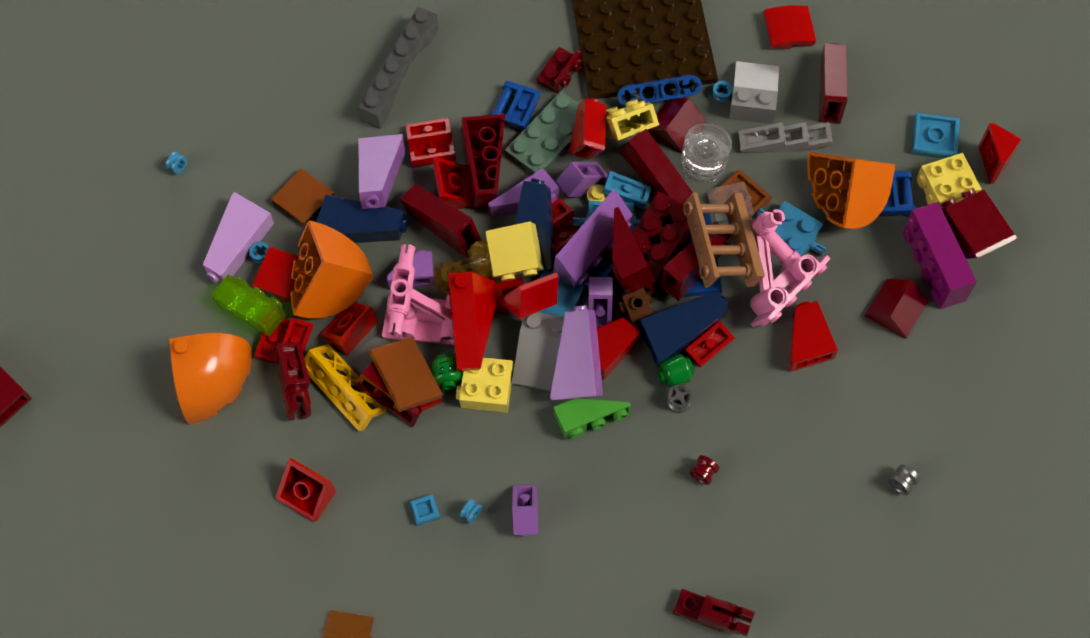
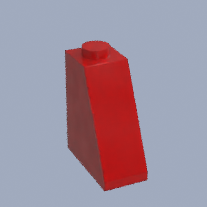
(589, 129)
(810, 337)
(615, 342)

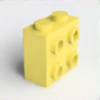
(630, 119)
(946, 178)
(514, 251)
(487, 387)

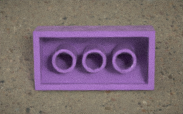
(590, 242)

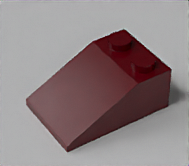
(630, 263)

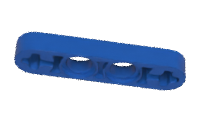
(658, 85)

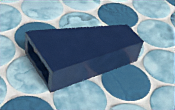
(536, 207)
(362, 224)
(681, 325)

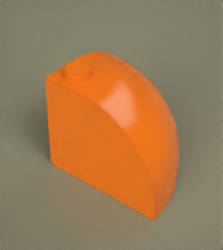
(849, 189)
(328, 273)
(208, 372)

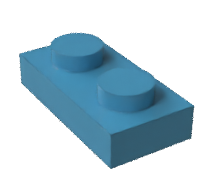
(627, 189)

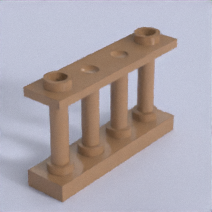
(741, 230)

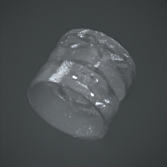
(705, 152)

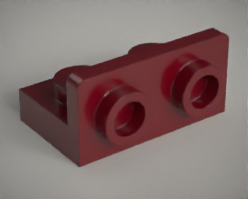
(559, 70)

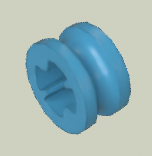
(721, 97)
(176, 162)
(262, 246)
(470, 511)

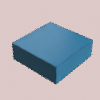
(425, 509)

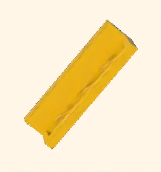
(338, 387)

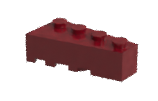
(482, 151)

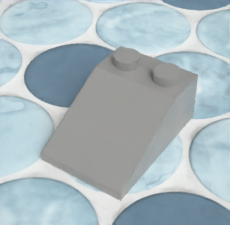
(754, 92)
(537, 351)

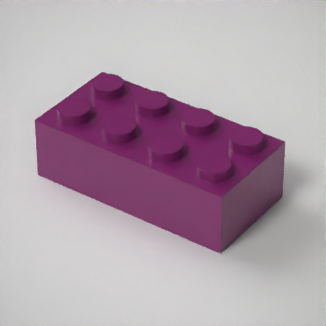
(939, 256)

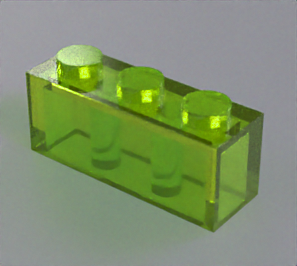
(249, 304)

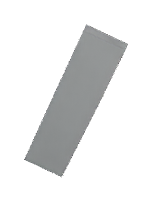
(785, 138)

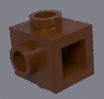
(640, 309)

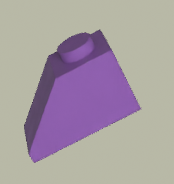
(580, 177)
(424, 270)
(601, 299)
(525, 510)

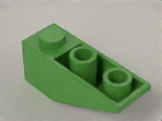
(586, 414)

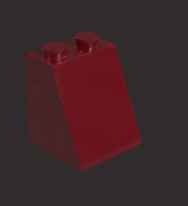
(976, 223)

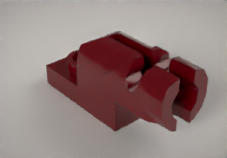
(294, 379)
(713, 612)

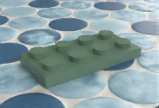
(545, 136)

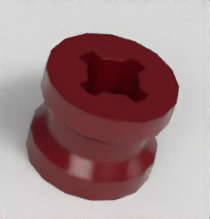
(704, 470)

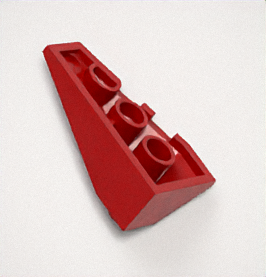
(472, 312)

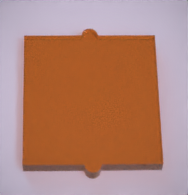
(348, 625)

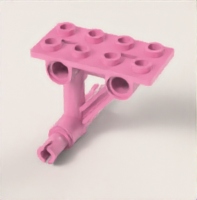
(793, 276)
(413, 313)

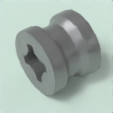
(679, 393)
(904, 479)

